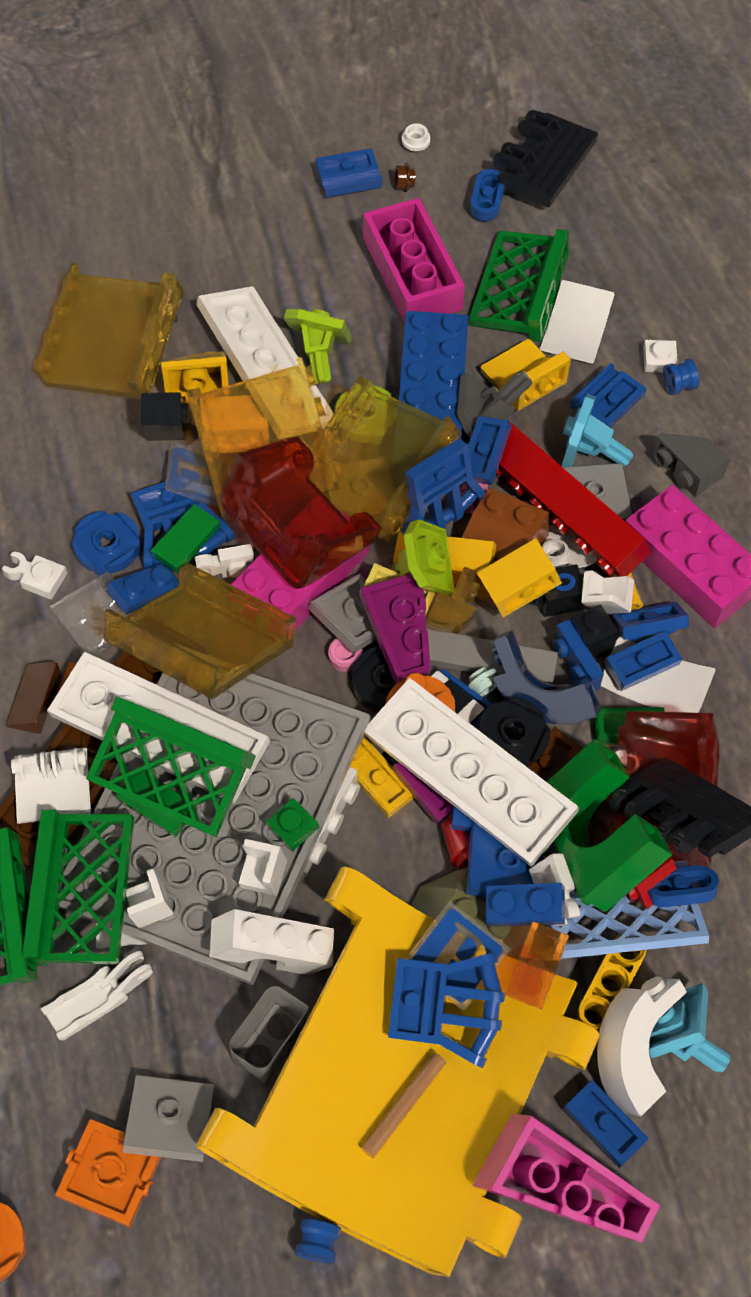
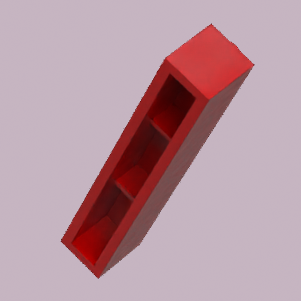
(571, 506)

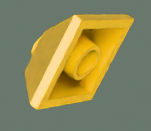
(196, 370)

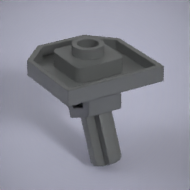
(479, 400)

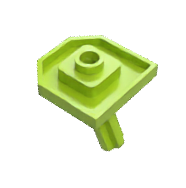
(319, 335)
(426, 557)

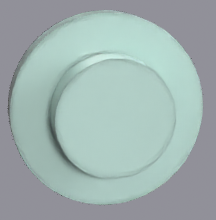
(483, 681)

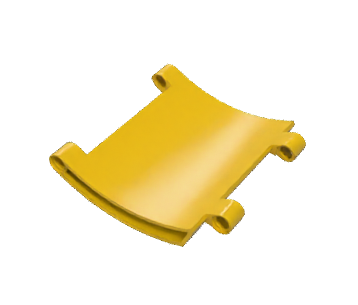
(348, 1075)

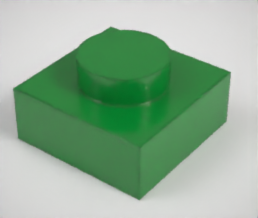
(292, 824)

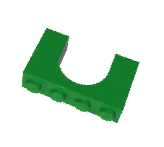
(626, 857)

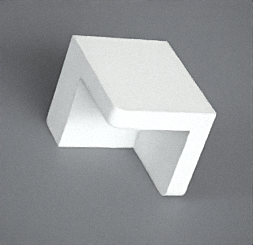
(611, 592)
(262, 867)
(149, 901)

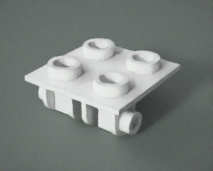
(51, 783)

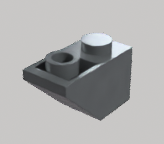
(691, 460)

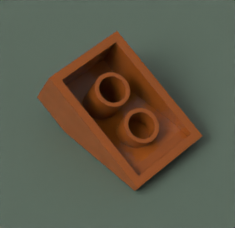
(508, 524)

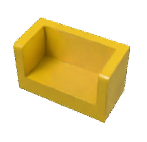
(519, 577)

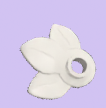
(564, 552)

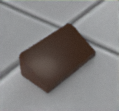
(34, 697)

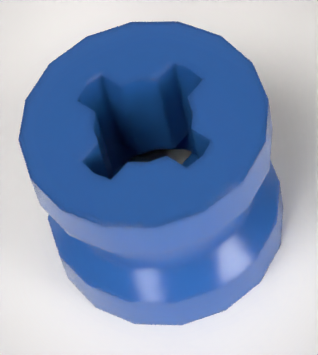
(681, 376)
(318, 1241)

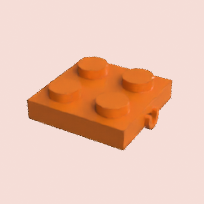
(105, 1177)

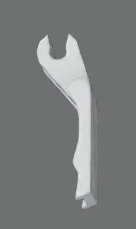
(95, 996)

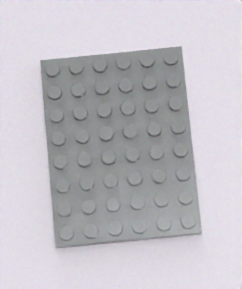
(305, 760)

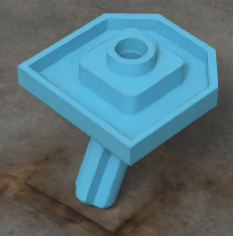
(592, 437)
(684, 1031)

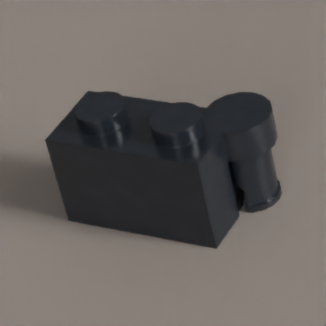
(165, 416)

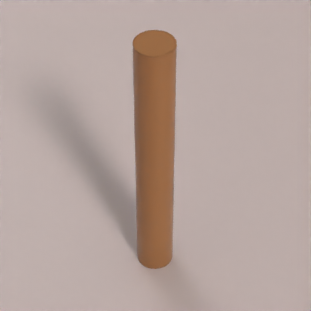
(403, 1105)

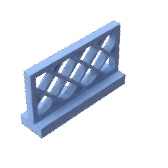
(630, 938)

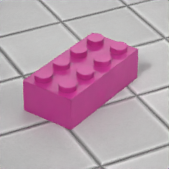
(412, 259)
(694, 556)
(267, 584)

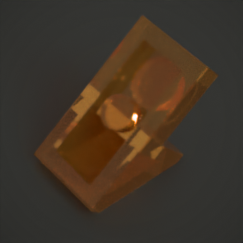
(536, 965)

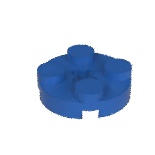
(110, 558)

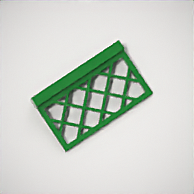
(544, 291)
(179, 735)
(47, 891)
(13, 910)

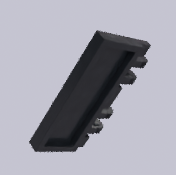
(546, 157)
(685, 808)

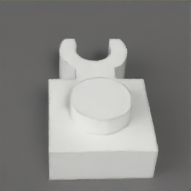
(228, 562)
(38, 576)
(555, 870)

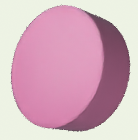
(341, 657)

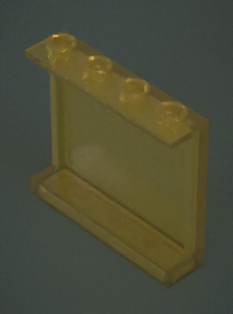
(108, 334)
(259, 415)
(376, 445)
(203, 632)

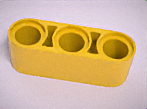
(613, 968)

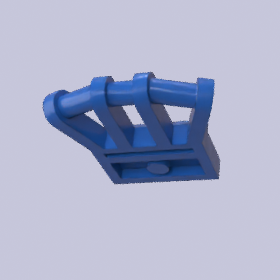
(441, 476)
(162, 510)
(421, 998)

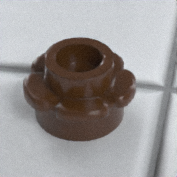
(404, 177)

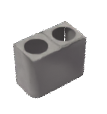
(273, 1002)

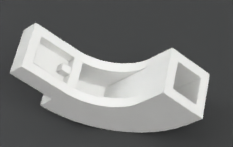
(625, 1040)

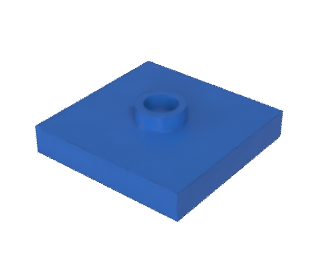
(493, 864)

